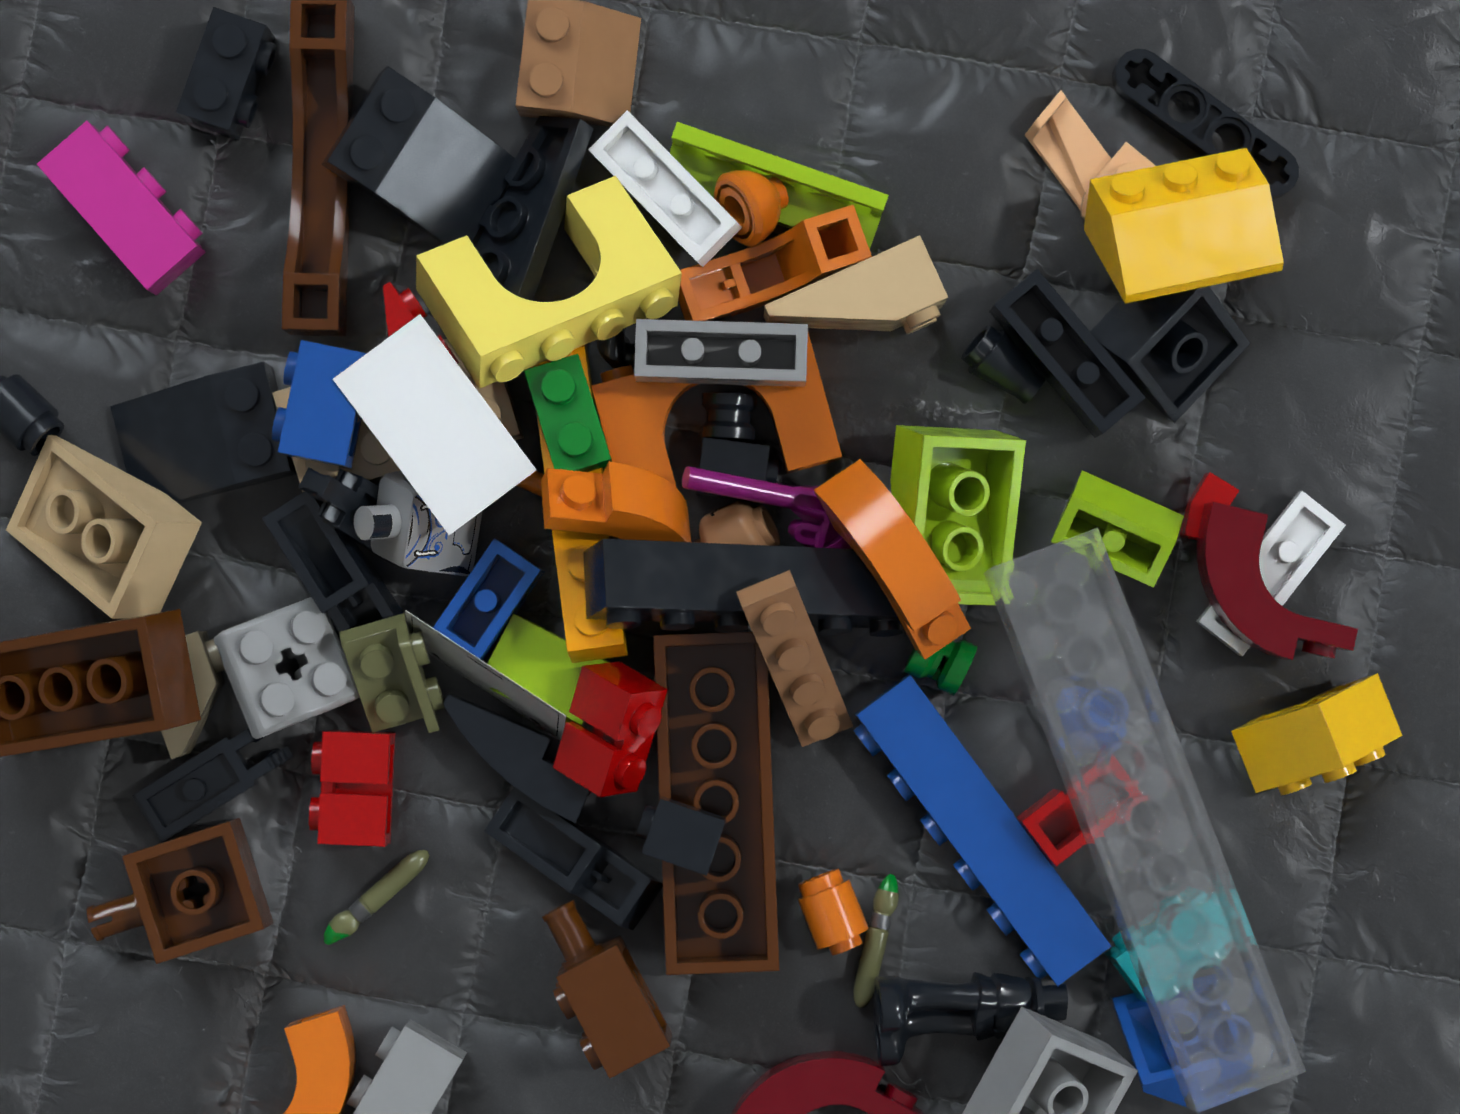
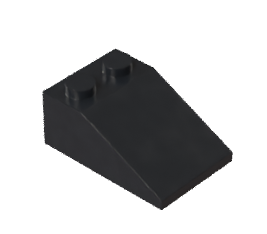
(420, 159)
(204, 434)

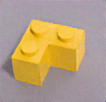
(1318, 737)

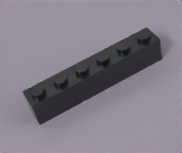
(700, 582)

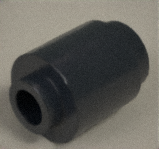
(26, 415)

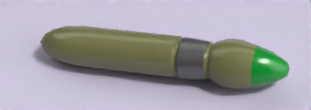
(374, 898)
(884, 904)

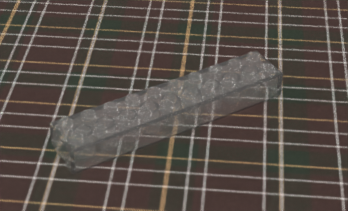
(1144, 821)

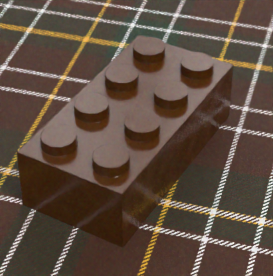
(95, 683)

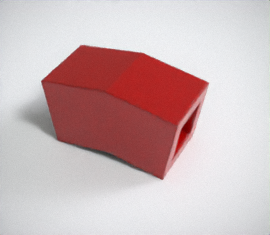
(1209, 489)

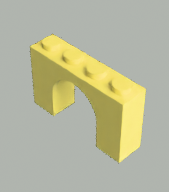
(506, 334)

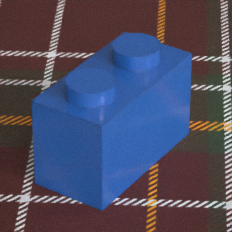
(318, 416)
(488, 599)

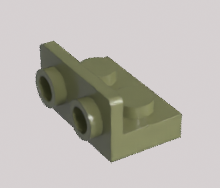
(390, 673)

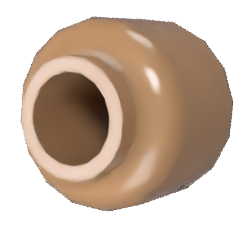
(739, 524)

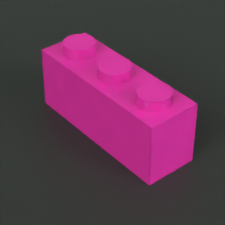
(123, 206)

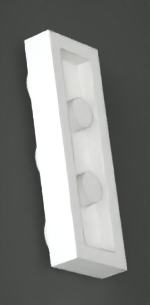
(665, 188)
(1285, 558)

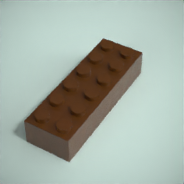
(719, 760)

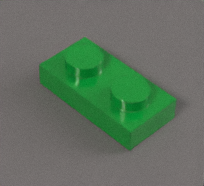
(568, 415)

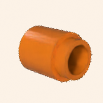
(832, 912)

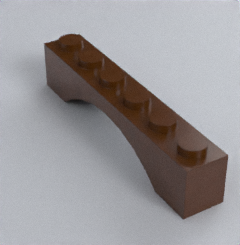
(320, 200)

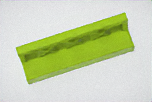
(808, 189)

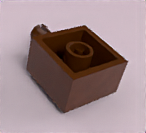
(161, 896)
(606, 995)

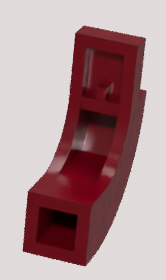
(1233, 583)
(825, 1080)

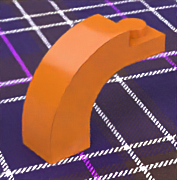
(774, 267)
(617, 503)
(895, 555)
(323, 1061)

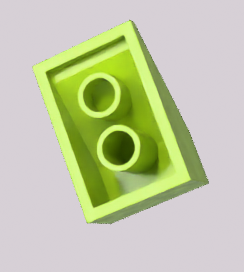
(961, 497)

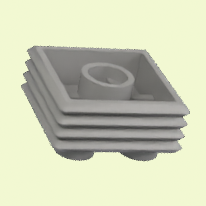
(272, 699)

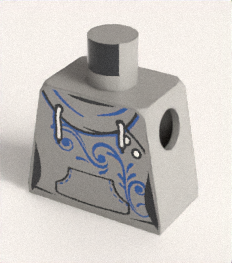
(411, 535)

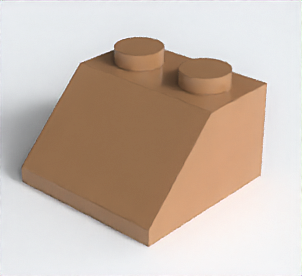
(577, 61)

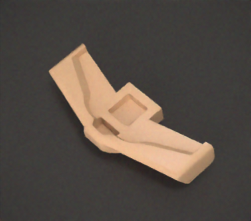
(1075, 152)

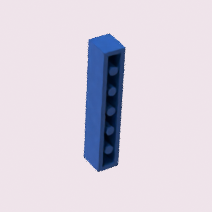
(981, 830)

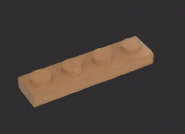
(795, 658)

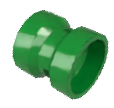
(954, 668)

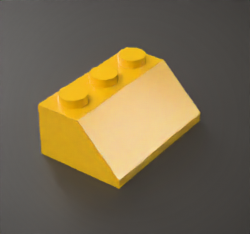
(1184, 225)

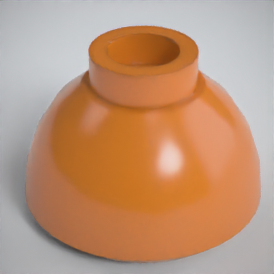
(752, 203)

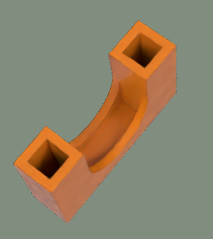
(637, 414)

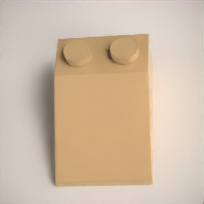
(873, 295)
(103, 530)

